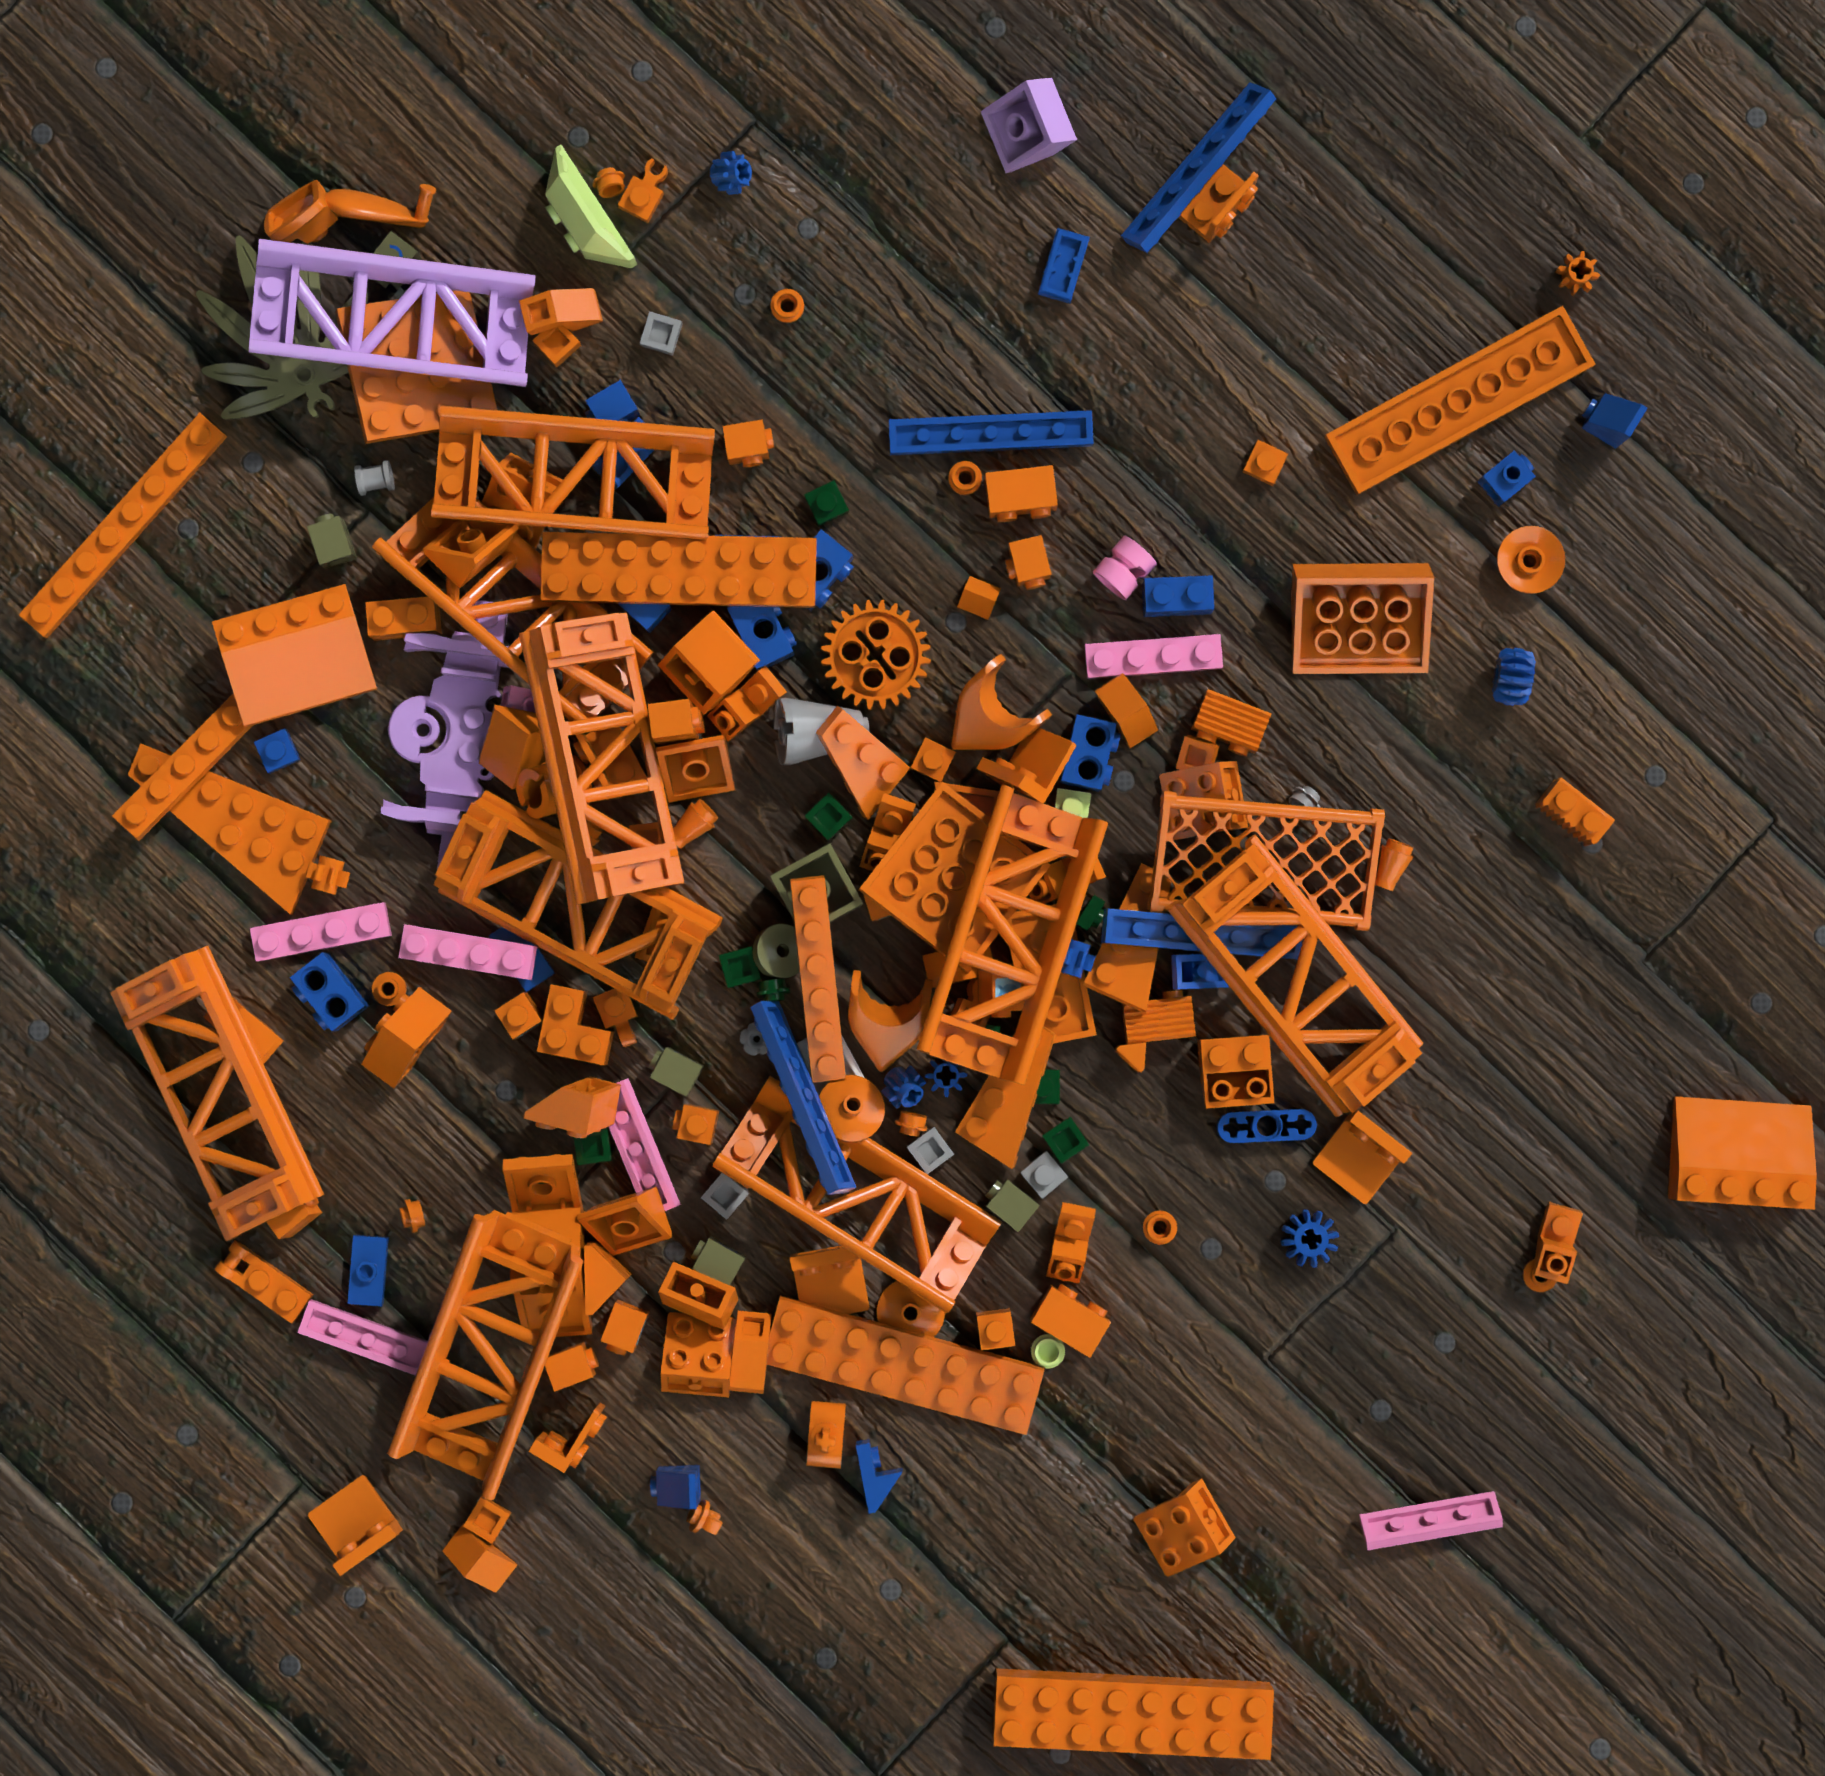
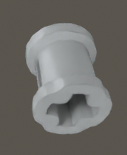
(374, 477)

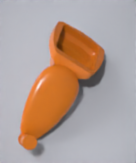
(312, 210)

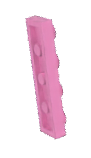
(1153, 656)
(320, 932)
(468, 952)
(639, 1148)
(362, 1337)
(1431, 1520)

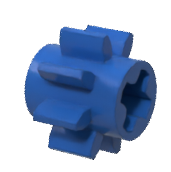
(730, 172)
(1078, 959)
(939, 1083)
(903, 1086)

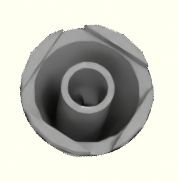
(797, 728)

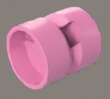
(1124, 567)

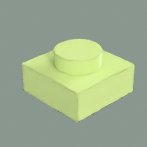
(1073, 802)

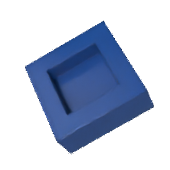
(277, 751)

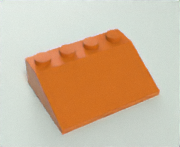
(1361, 618)
(294, 655)
(1742, 1153)

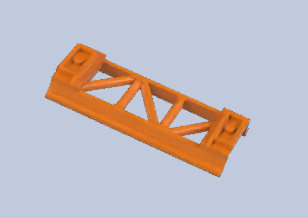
(462, 450)
(406, 555)
(564, 648)
(1060, 835)
(468, 870)
(1385, 1050)
(275, 1190)
(955, 1254)
(544, 1259)

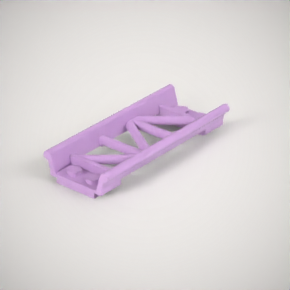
(279, 285)

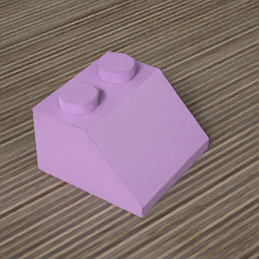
(1028, 124)

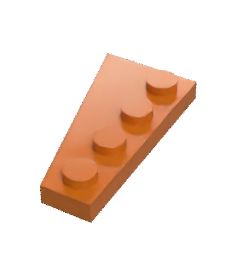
(1128, 970)
(1002, 1109)

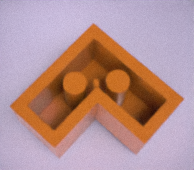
(563, 1032)
(404, 1036)

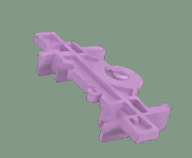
(462, 699)

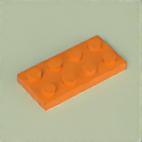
(1070, 1007)

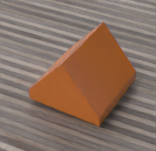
(978, 597)
(1133, 1055)

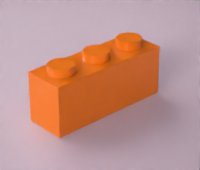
(675, 722)

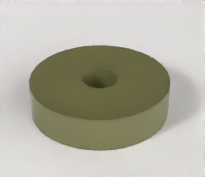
(766, 954)

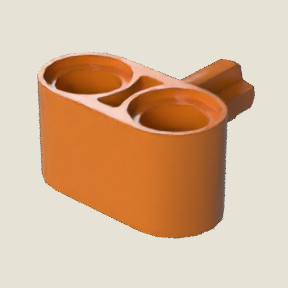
(826, 1434)

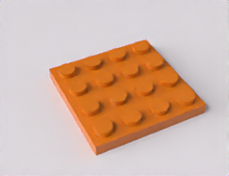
(409, 403)
(931, 868)

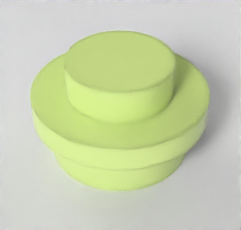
(1047, 1351)

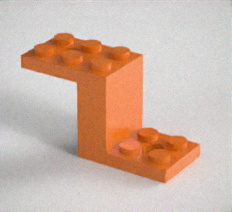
(555, 1208)

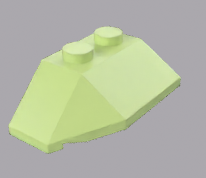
(582, 215)

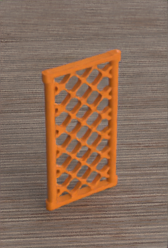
(1374, 817)

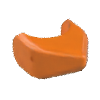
(982, 720)
(883, 1029)

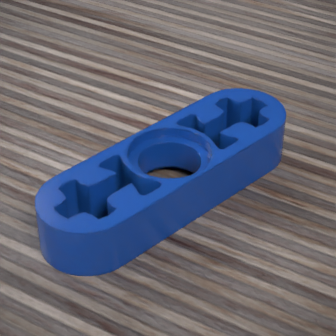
(1291, 1116)

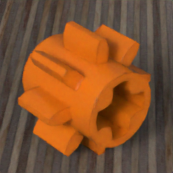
(1585, 268)
(327, 875)

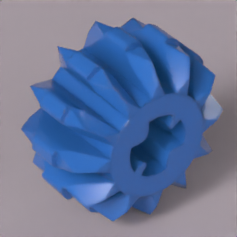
(1513, 676)
(1315, 1228)

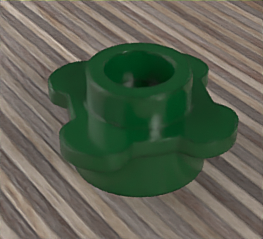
(773, 990)

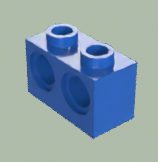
(1086, 753)
(335, 986)

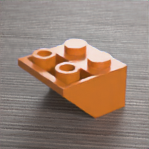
(708, 662)
(1236, 1071)
(578, 1107)

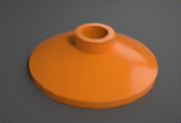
(1542, 547)
(849, 1124)
(898, 1298)

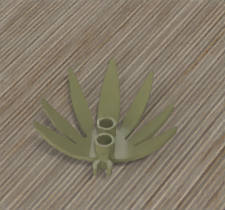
(286, 376)

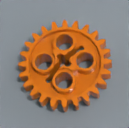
(900, 637)

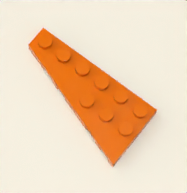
(250, 829)

